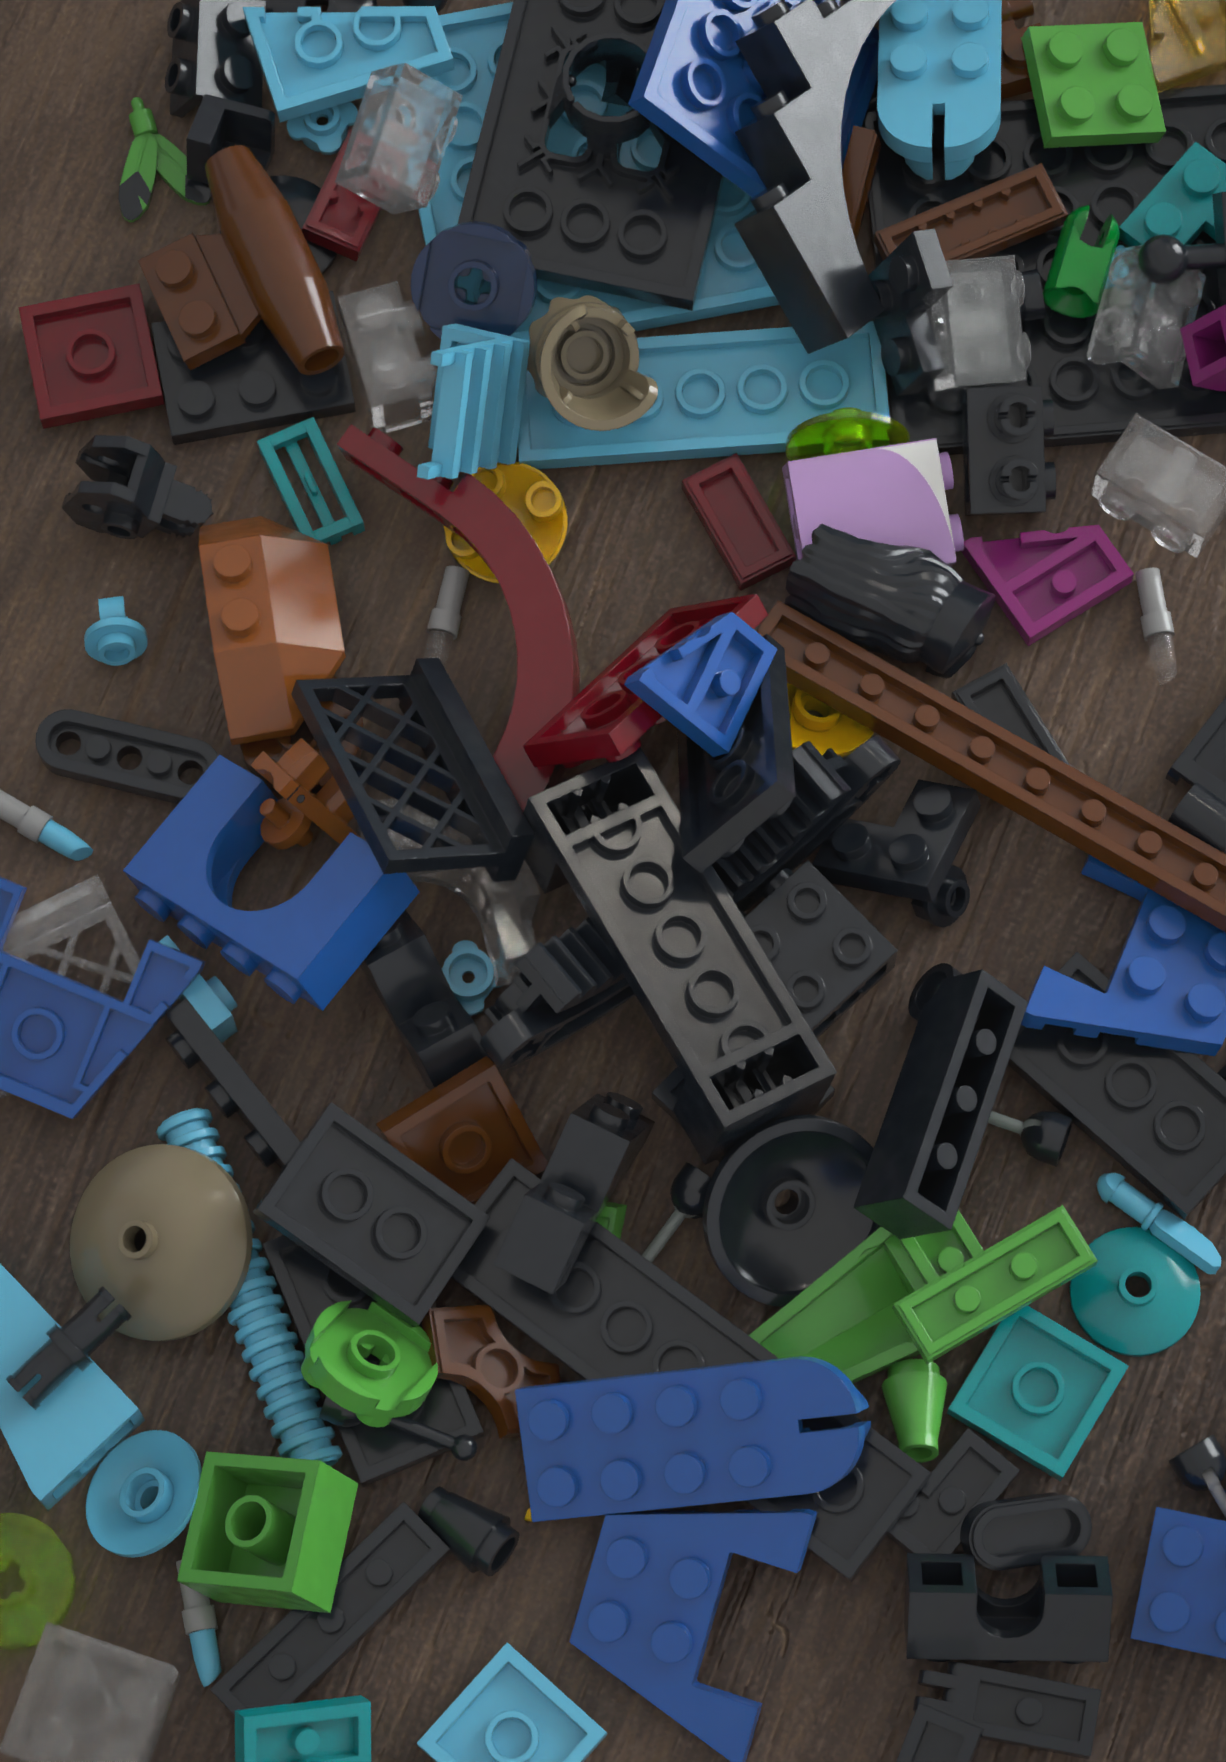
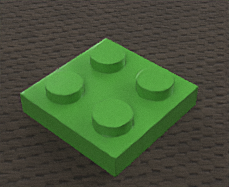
(1093, 84)

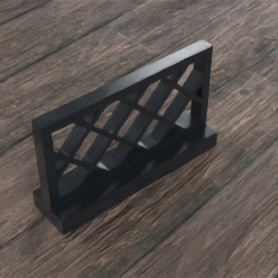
(455, 763)

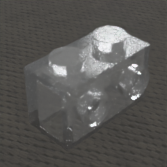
(399, 139)
(981, 325)
(386, 357)
(1163, 487)

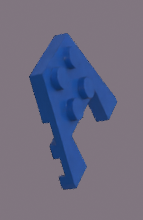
(1164, 984)
(69, 1038)
(656, 1603)

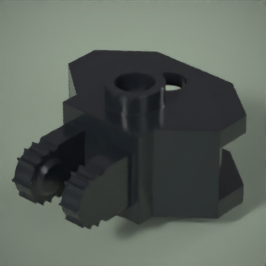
(133, 491)

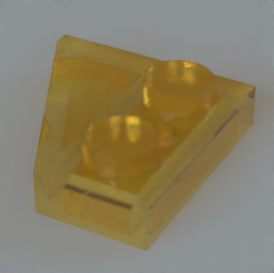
(1186, 40)

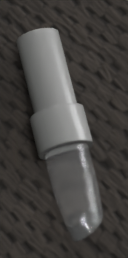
(446, 617)
(1157, 624)

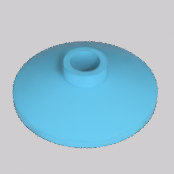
(143, 1493)

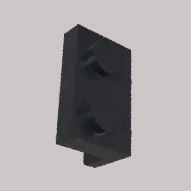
(212, 54)

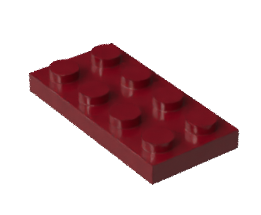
(607, 715)

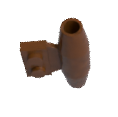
(255, 270)

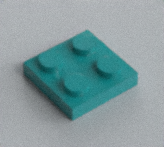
(1037, 1390)

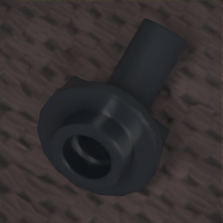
(952, 891)

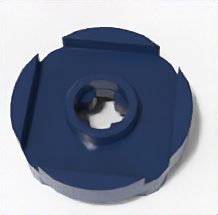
(453, 254)

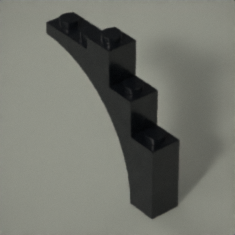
(802, 217)

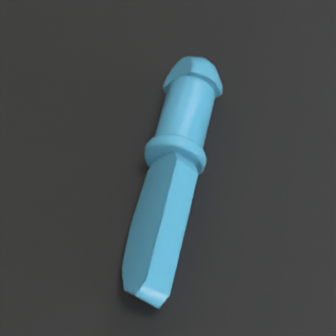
(1161, 1222)

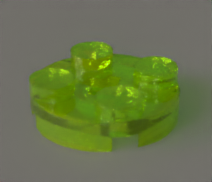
(48, 1578)

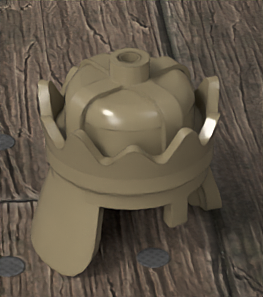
(588, 364)

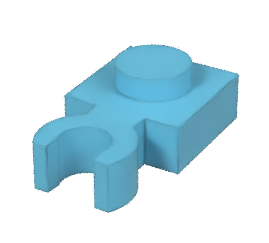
(210, 1001)

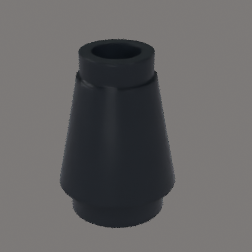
(471, 1531)

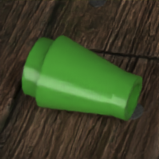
(915, 1405)

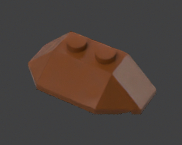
(268, 621)

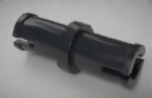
(68, 1348)

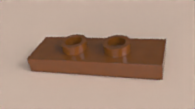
(985, 218)

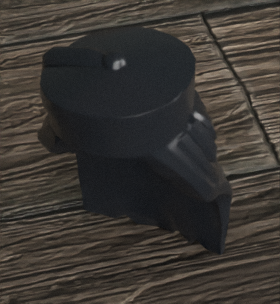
(890, 599)

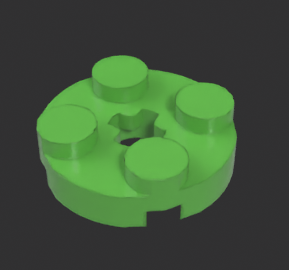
(371, 1391)

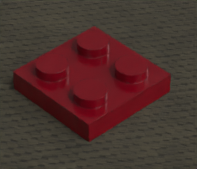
(91, 356)

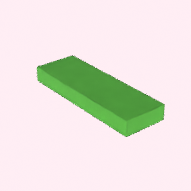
(994, 1284)

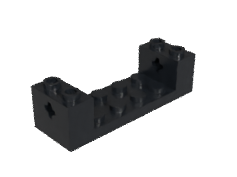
(681, 952)

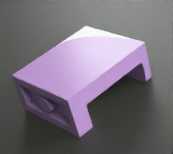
(877, 496)

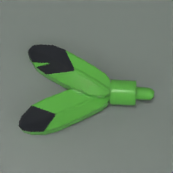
(151, 156)

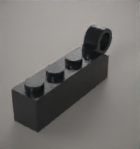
(940, 1100)

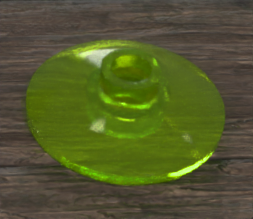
(843, 432)

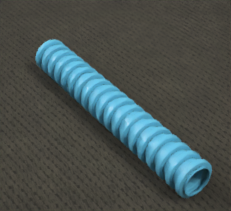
(263, 1325)

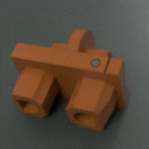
(290, 818)

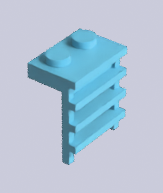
(475, 401)

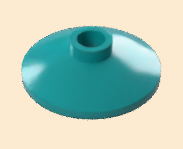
(1128, 1322)

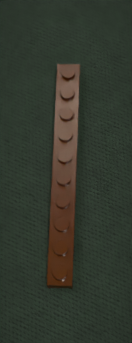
(1001, 765)

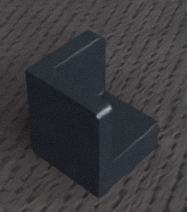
(227, 124)

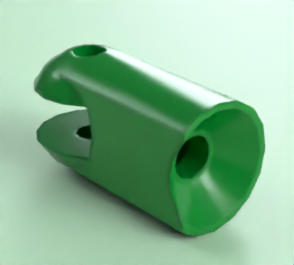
(1078, 269)

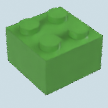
(268, 1531)

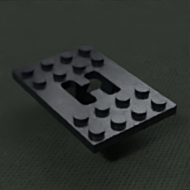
(588, 214)

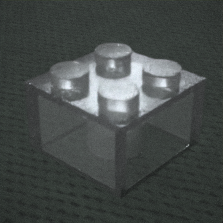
(89, 1702)

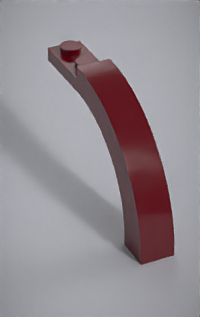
(542, 623)

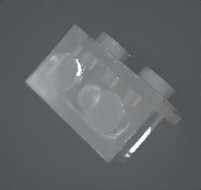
(1143, 320)

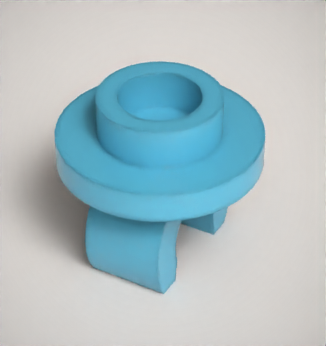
(115, 636)

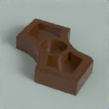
(482, 1360)

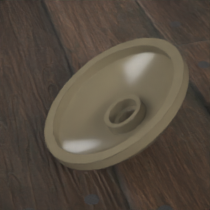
(193, 1246)

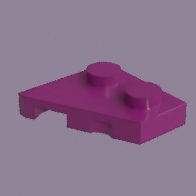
(1048, 576)

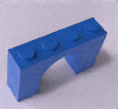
(301, 945)

